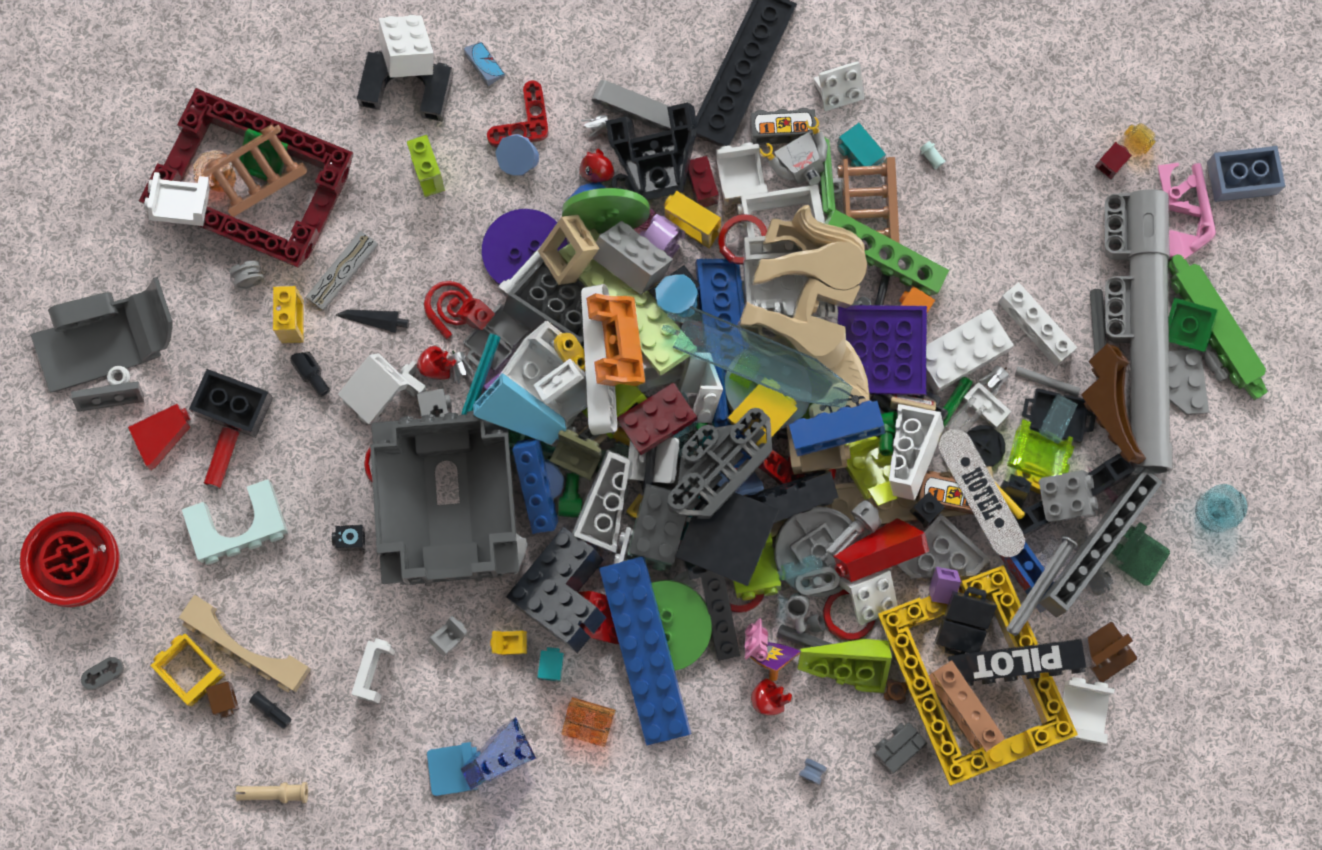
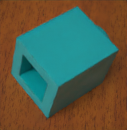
(551, 664)

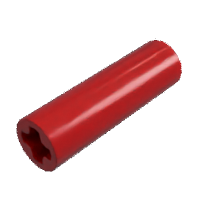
(221, 457)

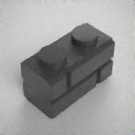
(899, 748)

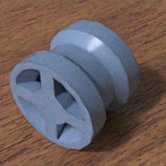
(812, 771)

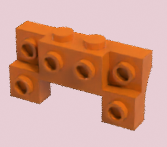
(621, 340)

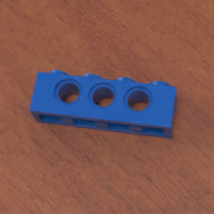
(535, 485)

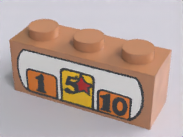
(945, 491)

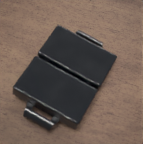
(1040, 407)
(965, 622)

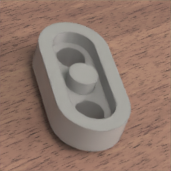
(816, 581)

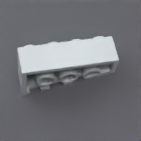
(914, 447)
(604, 504)

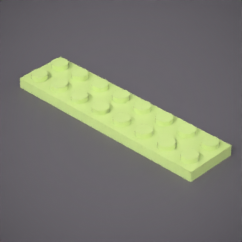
(654, 342)

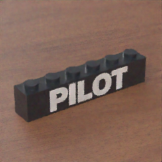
(1024, 660)

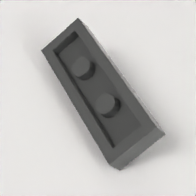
(107, 396)

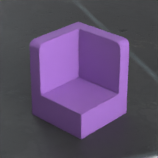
(943, 584)

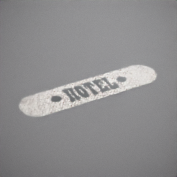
(981, 493)

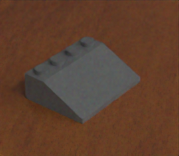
(541, 299)

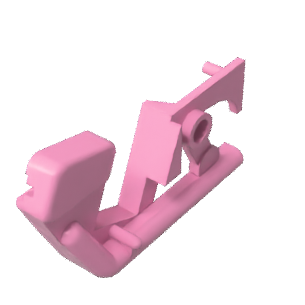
(1180, 242)

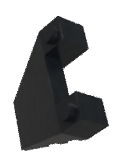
(657, 161)

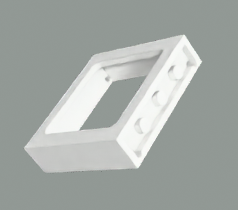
(781, 198)

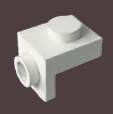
(415, 386)

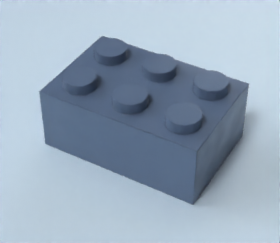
(1246, 173)

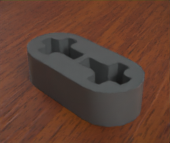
(98, 669)

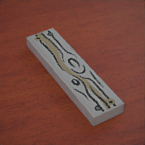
(342, 270)

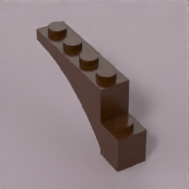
(1107, 400)

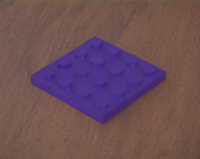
(890, 346)

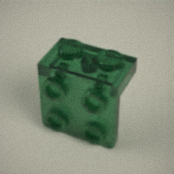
(1139, 555)

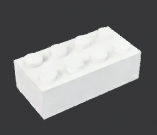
(965, 350)

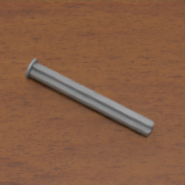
(1041, 585)

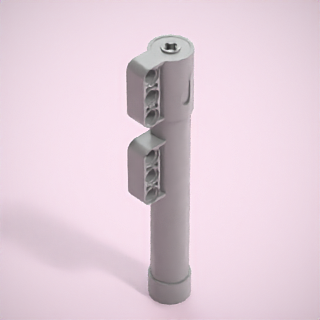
(1143, 316)

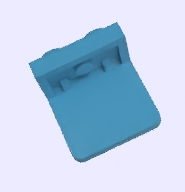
(446, 767)

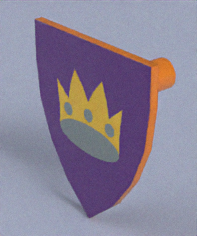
(777, 658)

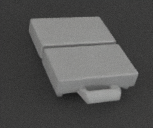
(504, 325)

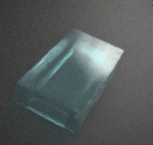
(1058, 418)

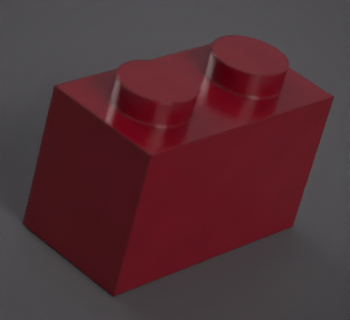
(702, 182)

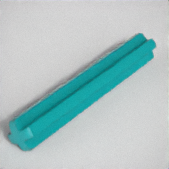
(481, 373)

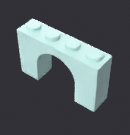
(267, 525)

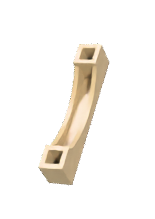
(202, 616)

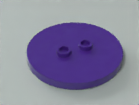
(514, 240)

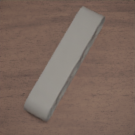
(632, 105)

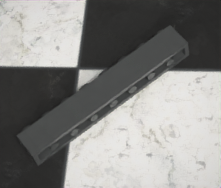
(1100, 543)

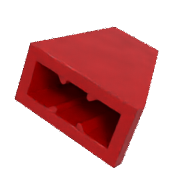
(160, 433)

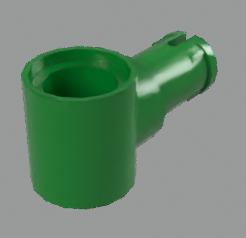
(886, 440)
(570, 502)

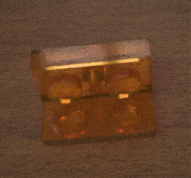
(588, 722)

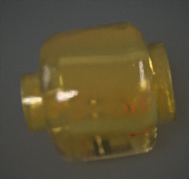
(1139, 138)

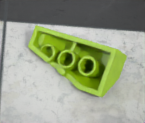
(856, 663)

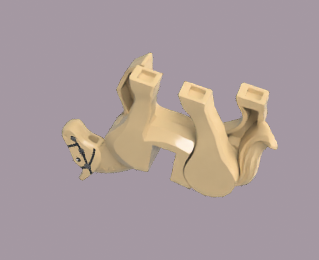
(834, 268)

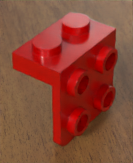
(606, 631)

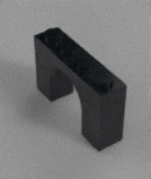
(376, 77)

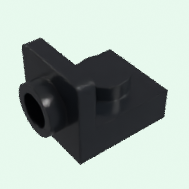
(927, 509)

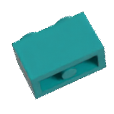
(860, 147)

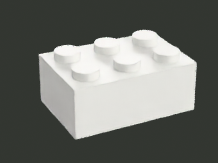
(405, 46)

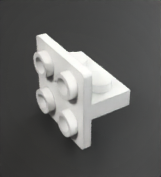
(840, 86)

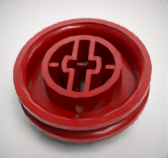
(51, 549)

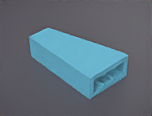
(518, 410)

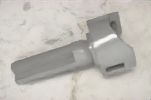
(864, 519)

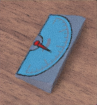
(484, 63)

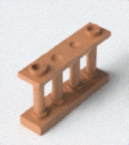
(887, 191)
(256, 193)
(965, 707)

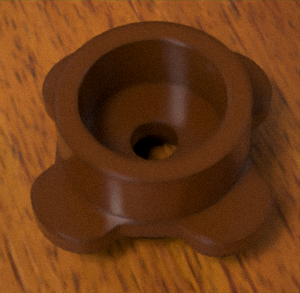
(890, 695)

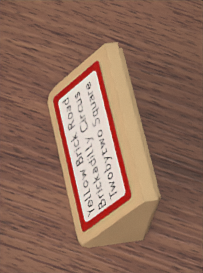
(912, 401)

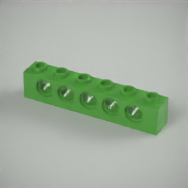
(933, 273)

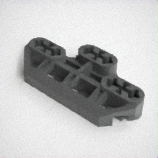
(719, 457)

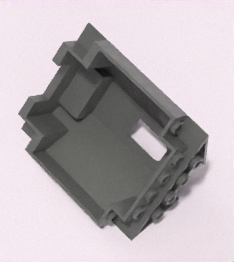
(446, 541)

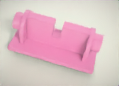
(756, 641)

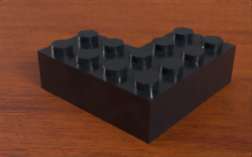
(551, 590)

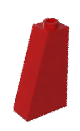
(881, 550)

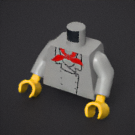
(801, 158)

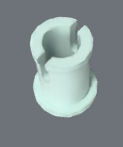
(932, 155)

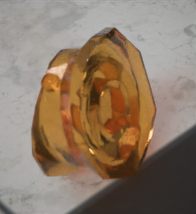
(227, 170)

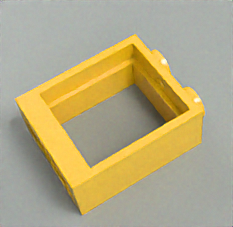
(693, 219)
(288, 321)
(199, 689)

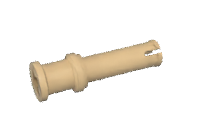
(283, 792)

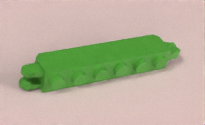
(1226, 337)

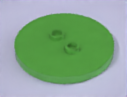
(607, 207)
(683, 620)

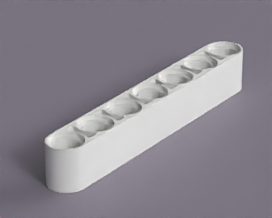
(600, 398)

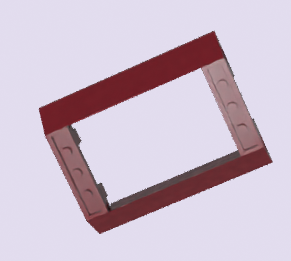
(334, 160)

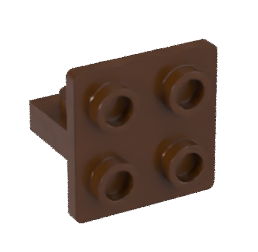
(1109, 651)

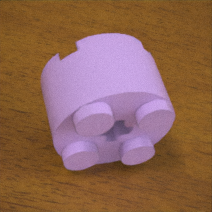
(664, 234)

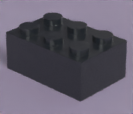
(231, 403)

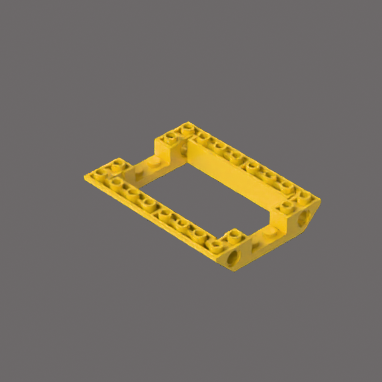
(1043, 691)

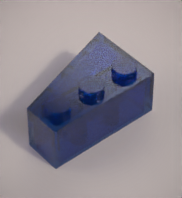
(499, 756)

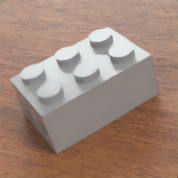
(631, 257)

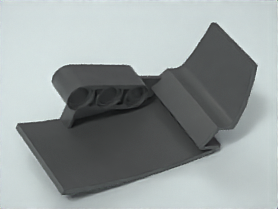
(101, 334)

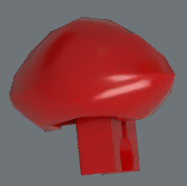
(596, 167)
(434, 363)
(769, 698)

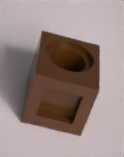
(222, 699)

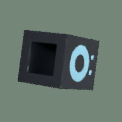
(349, 538)

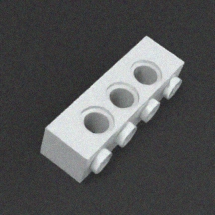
(1037, 324)

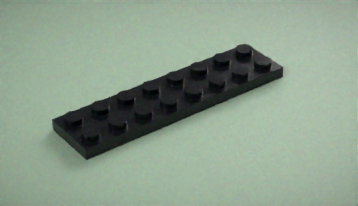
(743, 70)

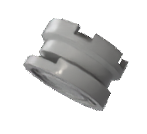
(246, 275)

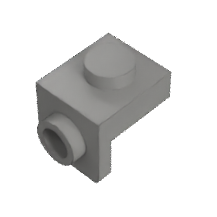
(448, 636)

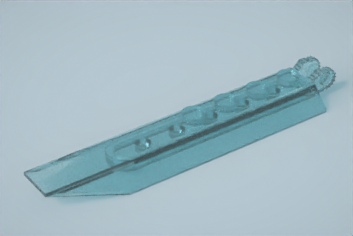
(758, 359)

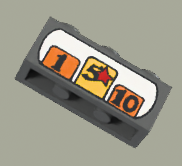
(780, 125)

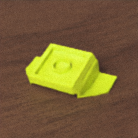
(870, 470)

